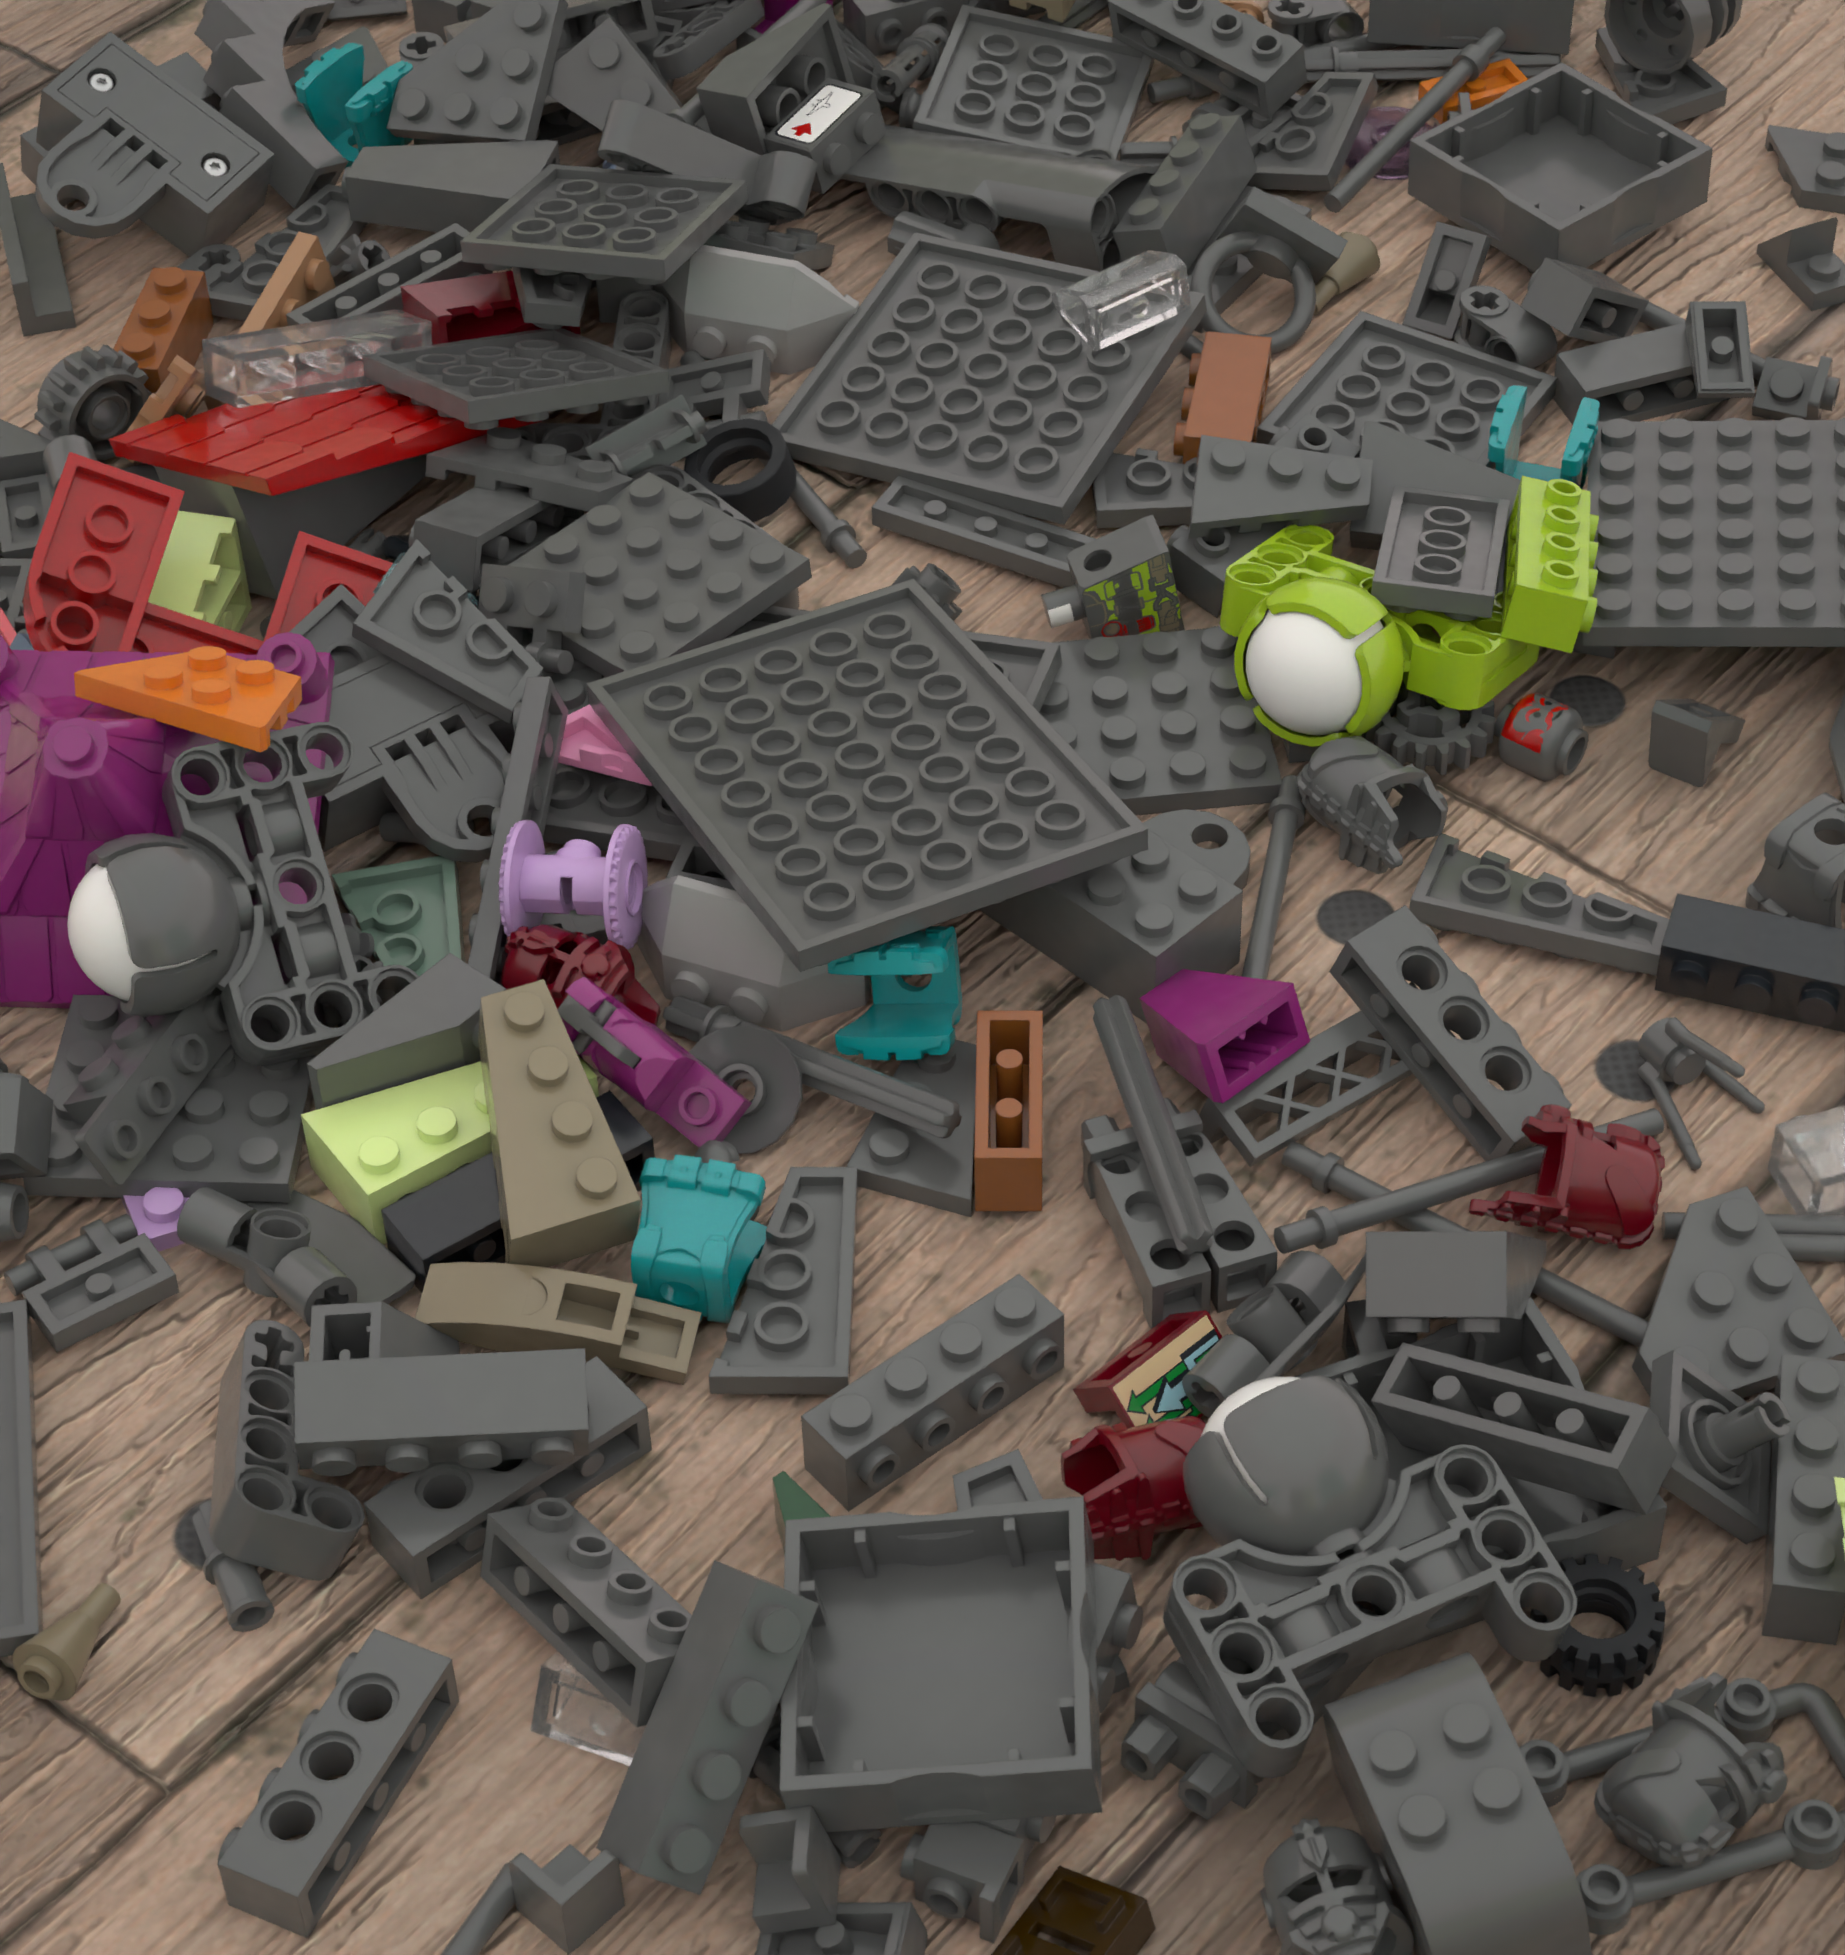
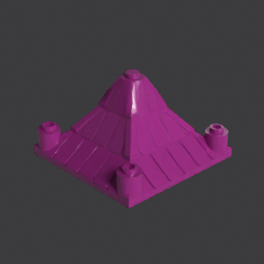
(87, 777)

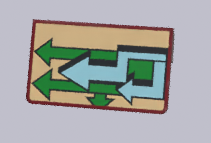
(1147, 1376)

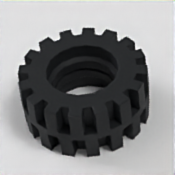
(1613, 1660)

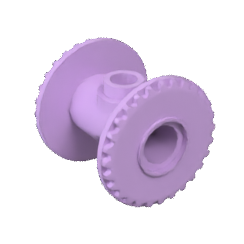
(574, 880)

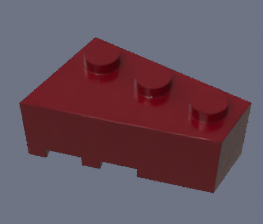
(469, 307)

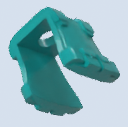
(344, 107)
(1506, 434)
(905, 1017)
(696, 1234)

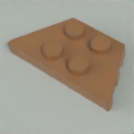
(178, 394)

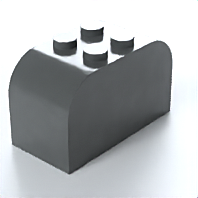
(1456, 1816)

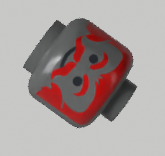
(1541, 737)

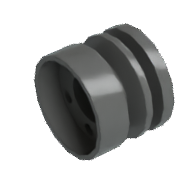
(1668, 33)

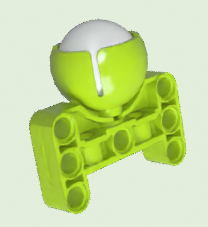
(1334, 657)

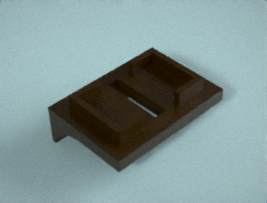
(1081, 1914)

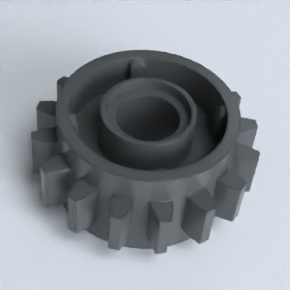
(92, 397)

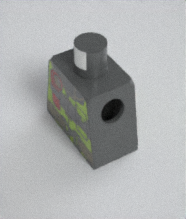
(1119, 585)

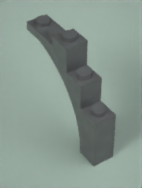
(256, 91)

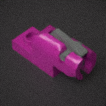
(649, 1065)

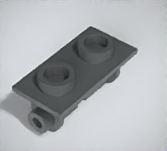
(652, 439)

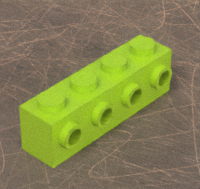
(1549, 565)

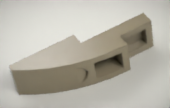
(558, 1309)

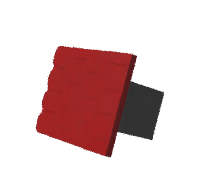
(296, 466)

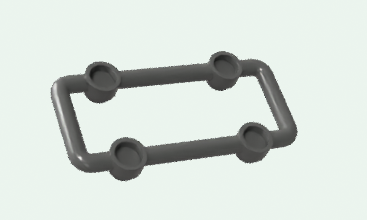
(1748, 1710)

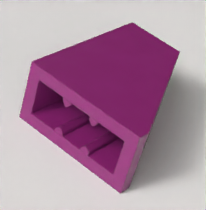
(1223, 1028)

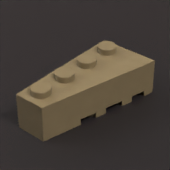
(550, 1144)

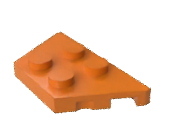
(199, 693)

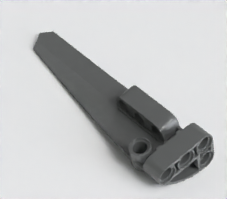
(987, 180)

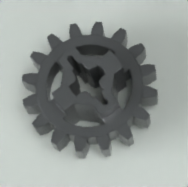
(1432, 733)

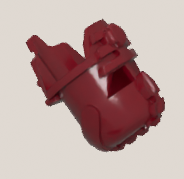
(567, 956)
(1586, 1182)
(1133, 1483)

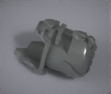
(1348, 793)
(1670, 1789)
(1332, 1895)

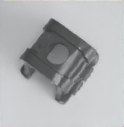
(1804, 865)

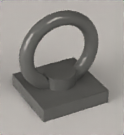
(1279, 245)

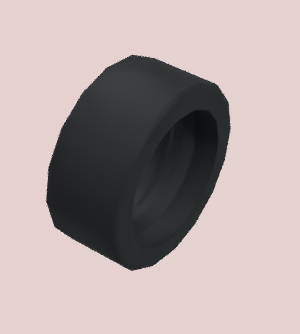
(743, 441)

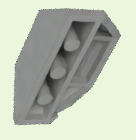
(748, 302)
(717, 952)

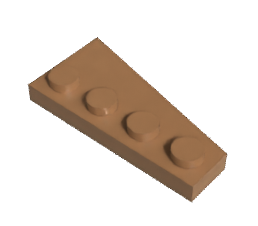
(296, 281)

